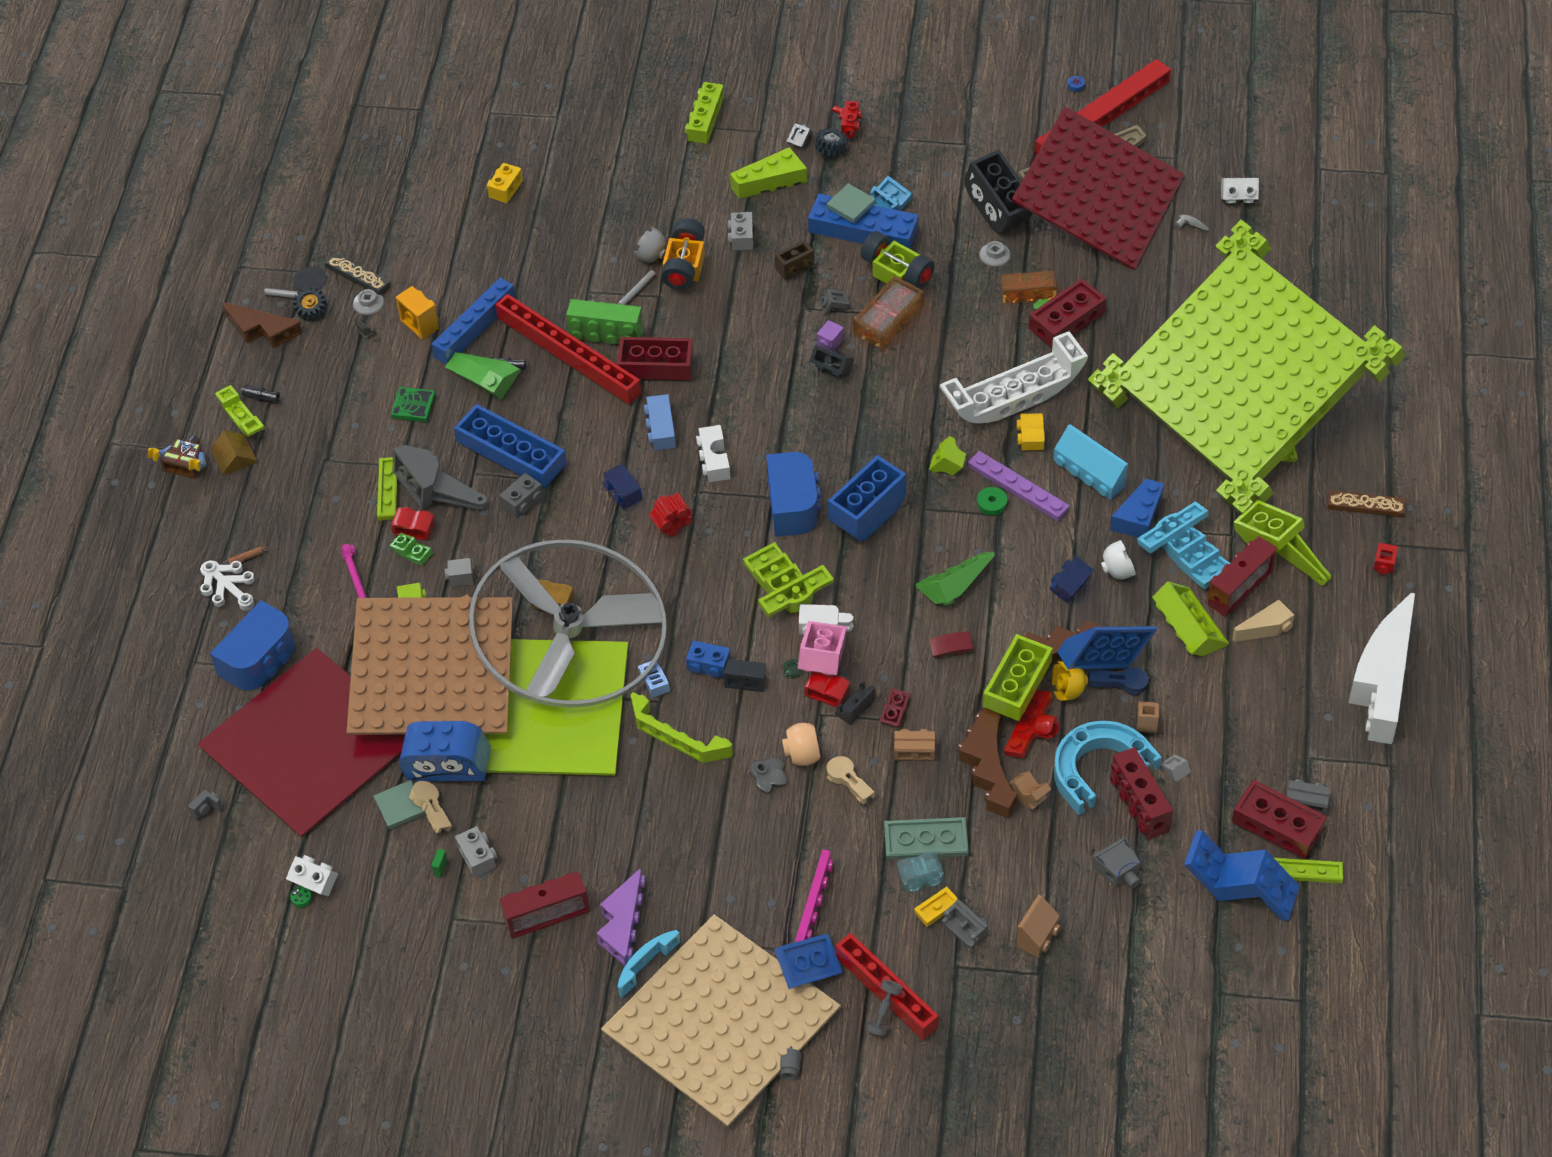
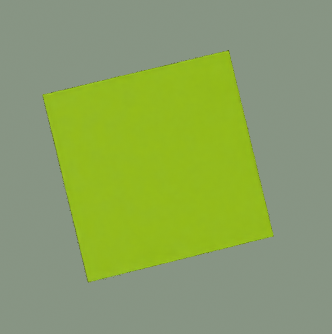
(562, 738)

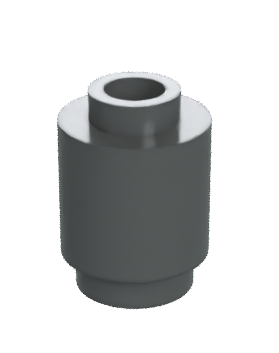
(790, 1064)

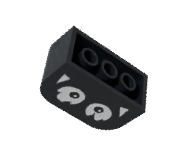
(991, 187)

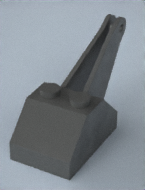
(425, 482)

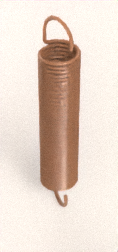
(246, 555)

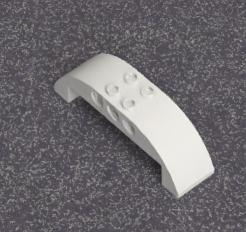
(1019, 386)

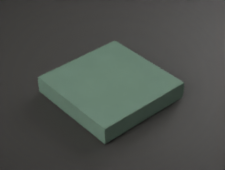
(850, 203)
(397, 806)

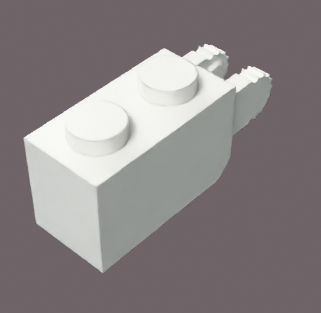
(824, 614)

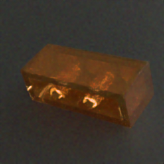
(1028, 286)

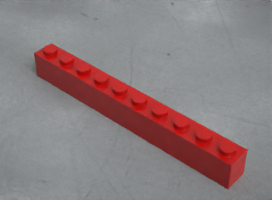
(1122, 96)
(568, 349)

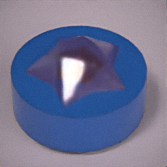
(1076, 83)

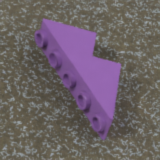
(622, 914)

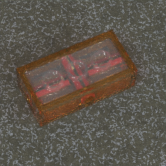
(888, 312)

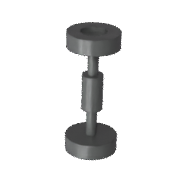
(876, 1026)

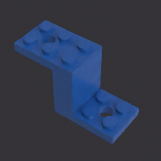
(1242, 875)

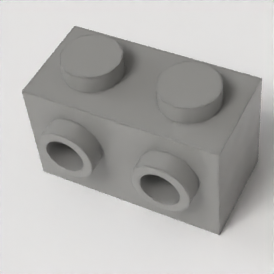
(741, 231)
(475, 851)

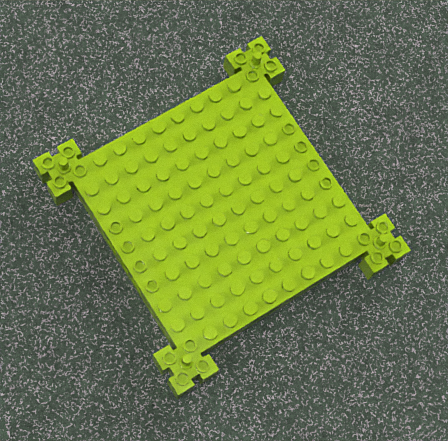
(1246, 368)

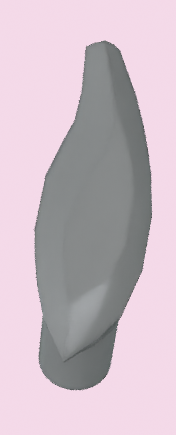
(1191, 221)

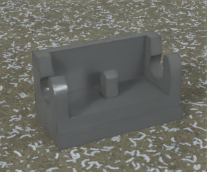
(964, 924)

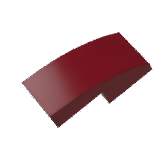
(951, 643)
(895, 707)

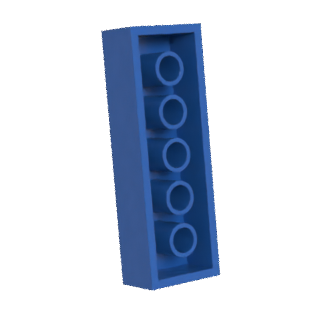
(893, 223)
(510, 445)

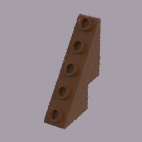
(254, 324)

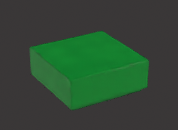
(439, 863)

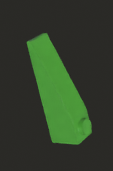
(486, 373)
(956, 579)

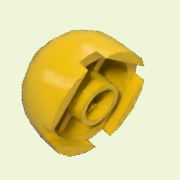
(1069, 682)

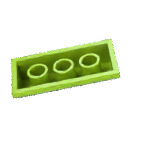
(1189, 619)

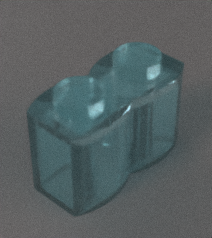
(920, 871)

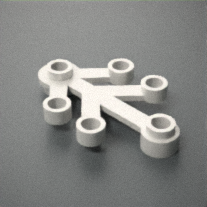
(226, 582)

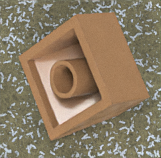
(1038, 927)

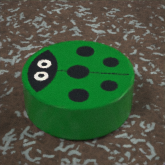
(301, 897)

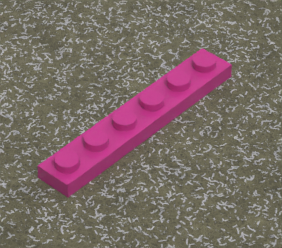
(815, 897)

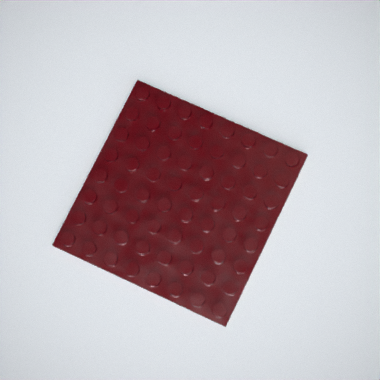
(1098, 187)
(295, 745)

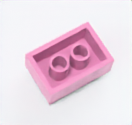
(822, 648)

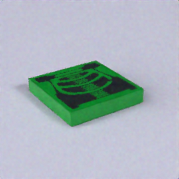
(413, 404)

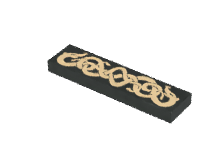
(357, 273)

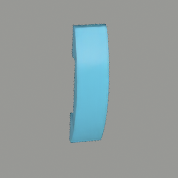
(664, 943)

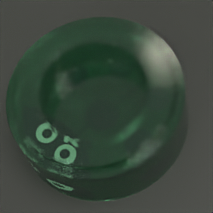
(791, 670)

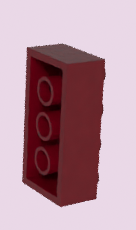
(656, 357)

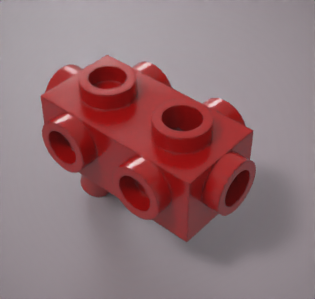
(849, 116)

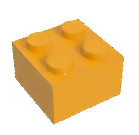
(417, 312)

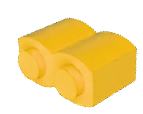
(1031, 431)

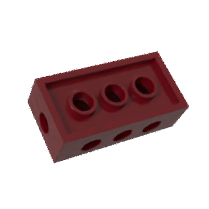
(1067, 312)
(1141, 793)
(1279, 819)

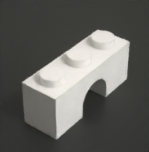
(715, 465)

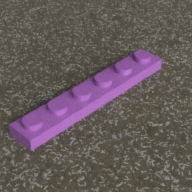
(1018, 486)

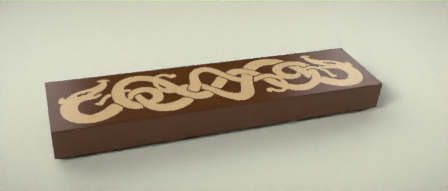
(1366, 503)

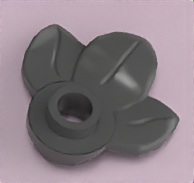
(771, 774)

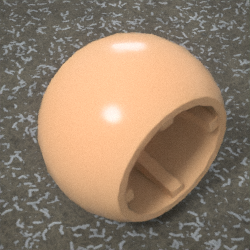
(801, 744)

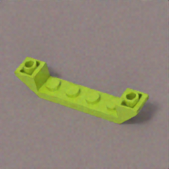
(717, 749)

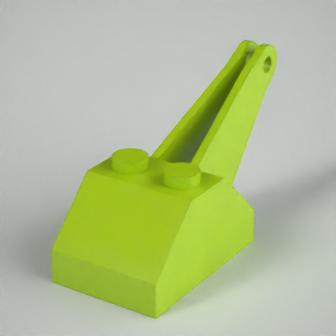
(1281, 531)

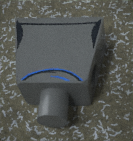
(1118, 864)

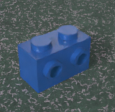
(707, 659)

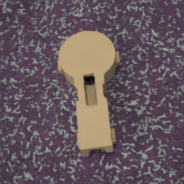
(838, 769)
(421, 795)

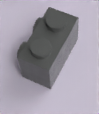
(521, 495)

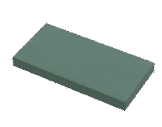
(921, 836)

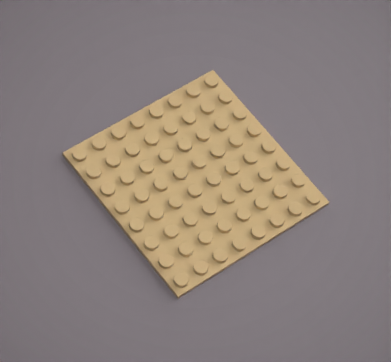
(719, 1019)

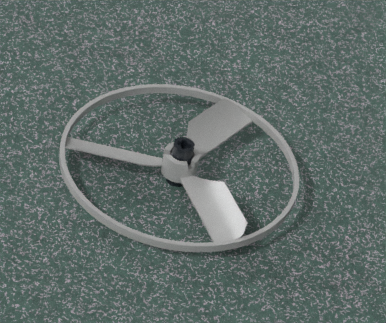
(568, 622)

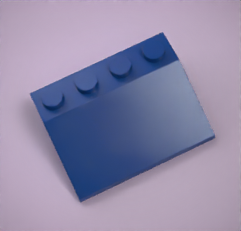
(1105, 647)

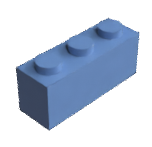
(660, 422)

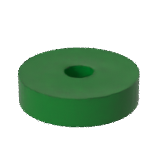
(991, 508)

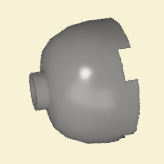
(651, 245)

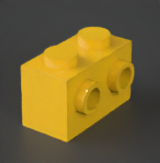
(504, 182)

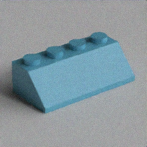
(1091, 462)

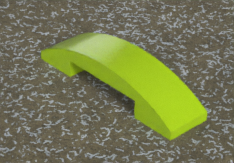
(238, 411)

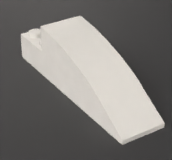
(1381, 673)

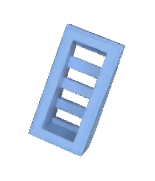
(657, 689)

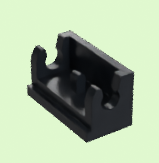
(744, 675)
(856, 704)

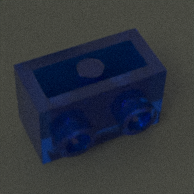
(622, 486)
(1071, 579)

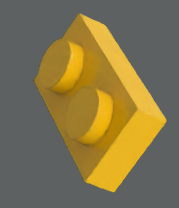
(934, 907)

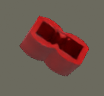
(413, 523)
(827, 688)

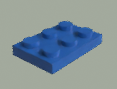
(808, 961)

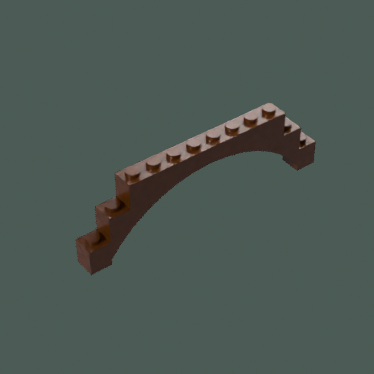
(981, 741)

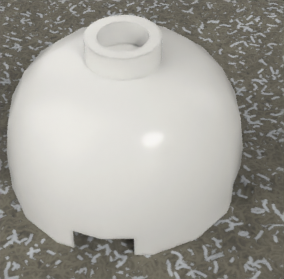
(1117, 561)

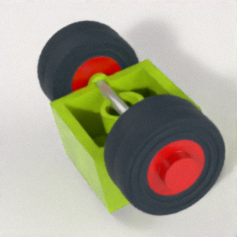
(896, 260)

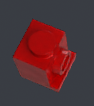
(1385, 562)

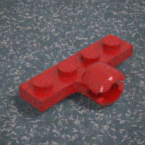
(1032, 724)

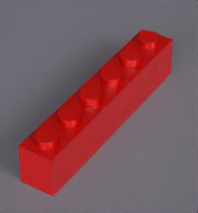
(872, 971)

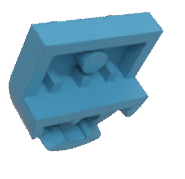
(891, 194)

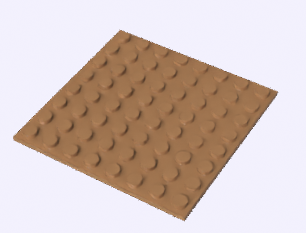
(420, 664)

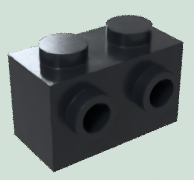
(831, 359)

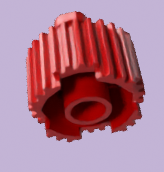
(671, 514)

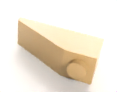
(1266, 623)

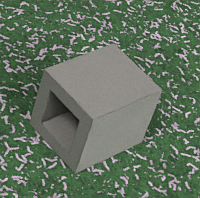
(459, 572)

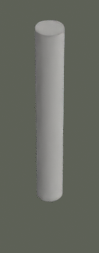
(637, 287)
(280, 293)

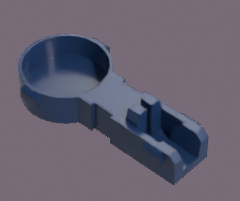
(1134, 682)

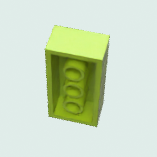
(1017, 677)

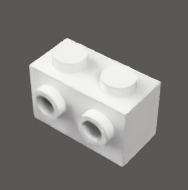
(1239, 189)
(312, 876)

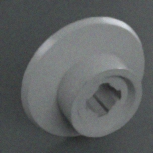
(995, 254)
(368, 302)

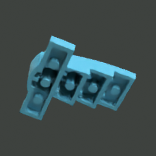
(1186, 544)

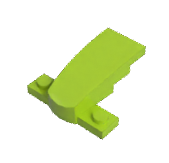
(783, 580)

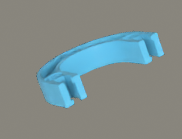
(1095, 736)

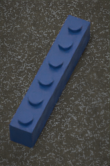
(471, 322)

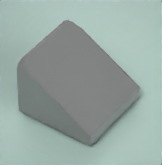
(1176, 767)

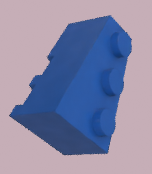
(1139, 510)

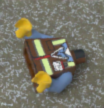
(181, 457)

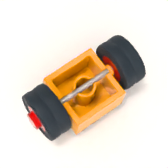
(684, 254)

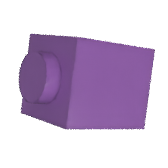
(830, 335)

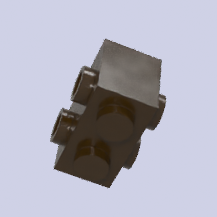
(794, 259)

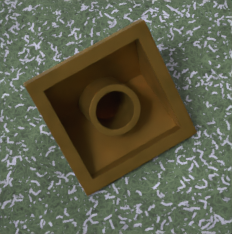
(232, 452)

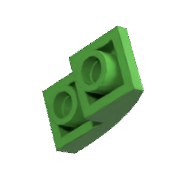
(410, 549)

